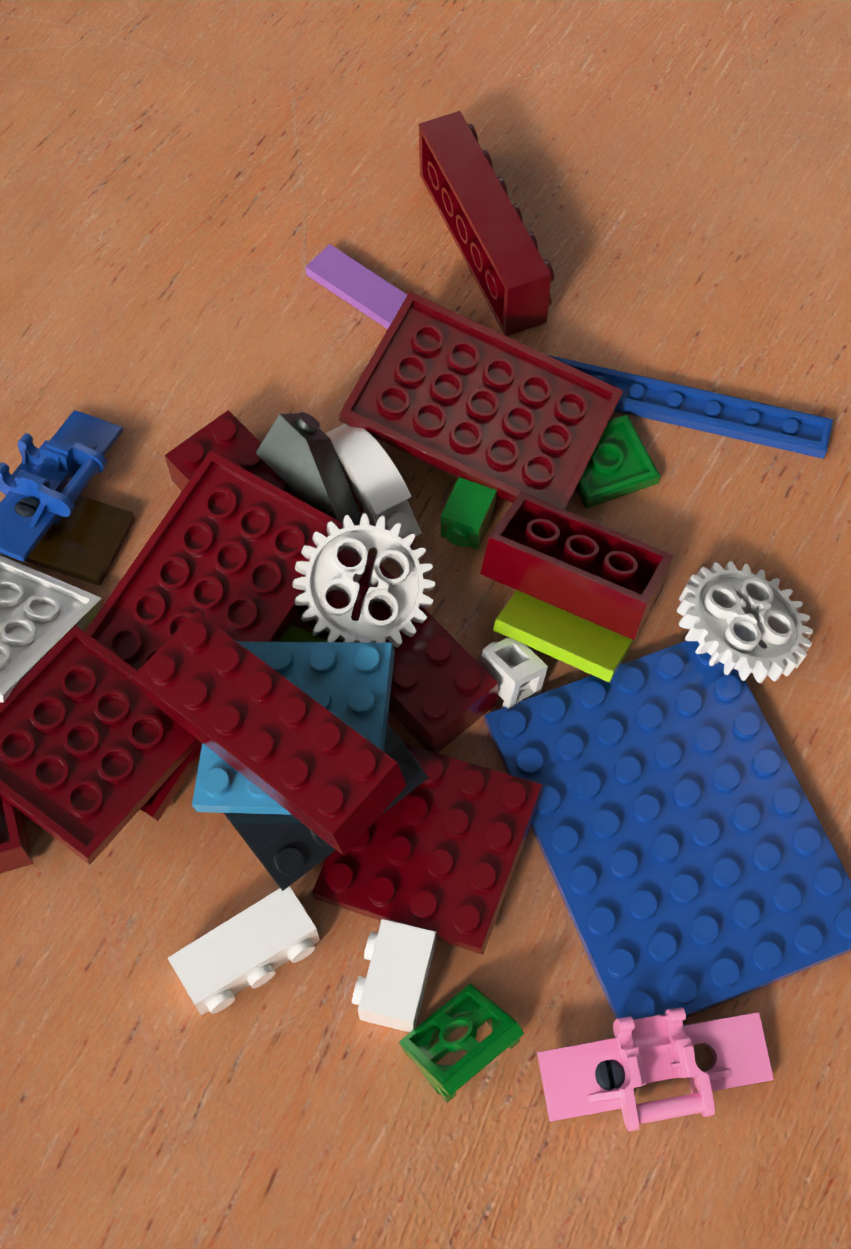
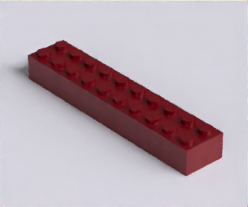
(434, 680)

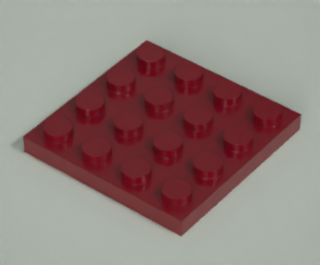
(85, 745)
(438, 852)

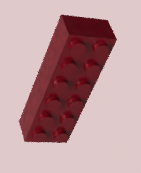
(485, 223)
(271, 732)

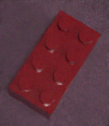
(576, 565)

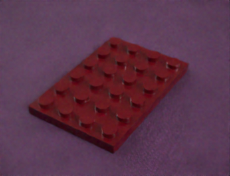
(480, 404)

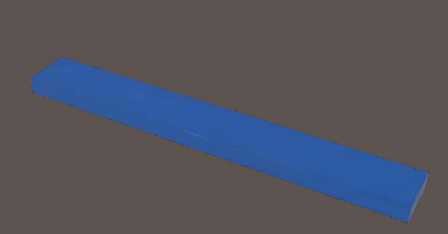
(715, 412)

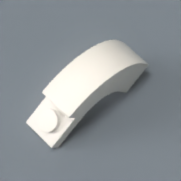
(374, 479)

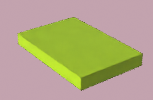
(563, 635)

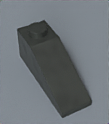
(309, 465)

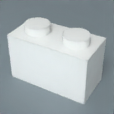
(395, 976)

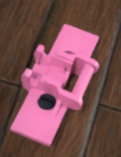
(648, 1050)

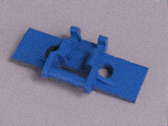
(34, 487)

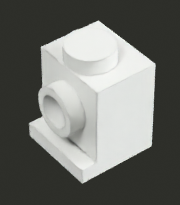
(515, 669)

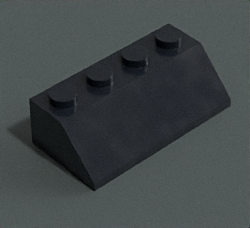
(291, 848)

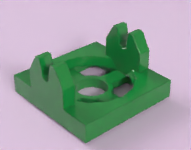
(465, 1009)

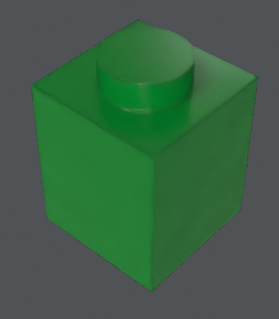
(468, 513)

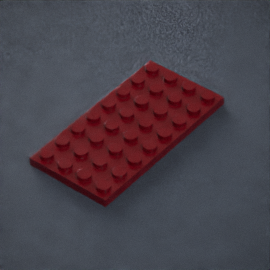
(217, 552)

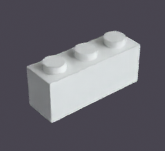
(245, 950)

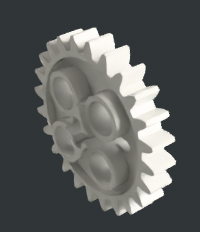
(326, 573)
(744, 622)

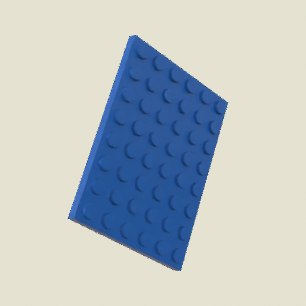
(676, 833)

